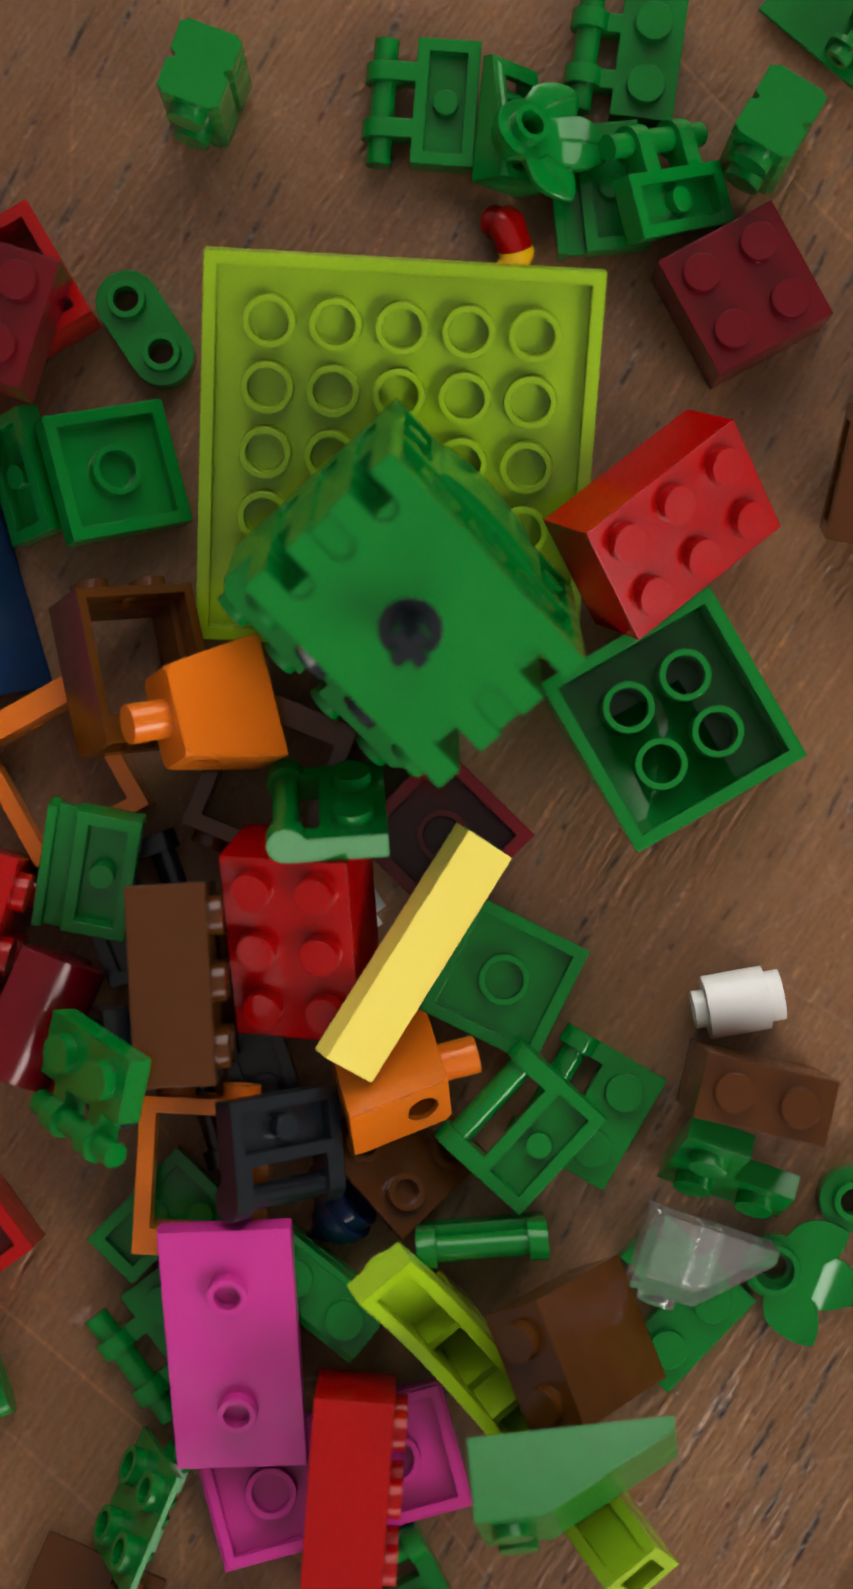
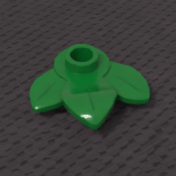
(548, 138)
(809, 1281)

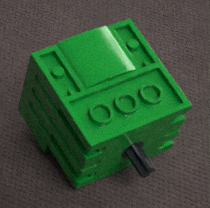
(406, 597)

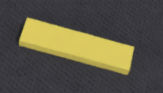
(413, 953)

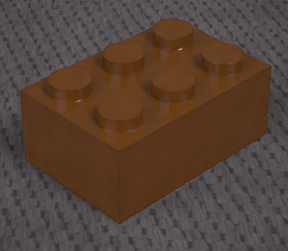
(179, 982)

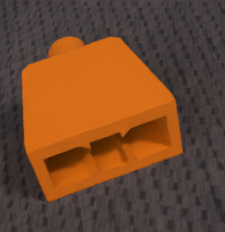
(210, 711)
(408, 1089)

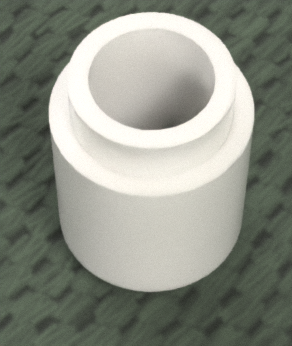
(738, 1001)

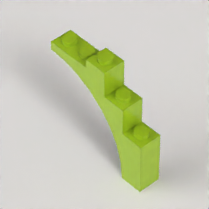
(457, 1347)

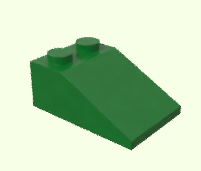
(551, 1479)

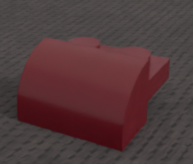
(35, 988)

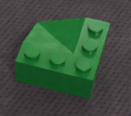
(672, 721)

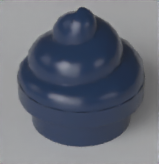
(343, 1219)

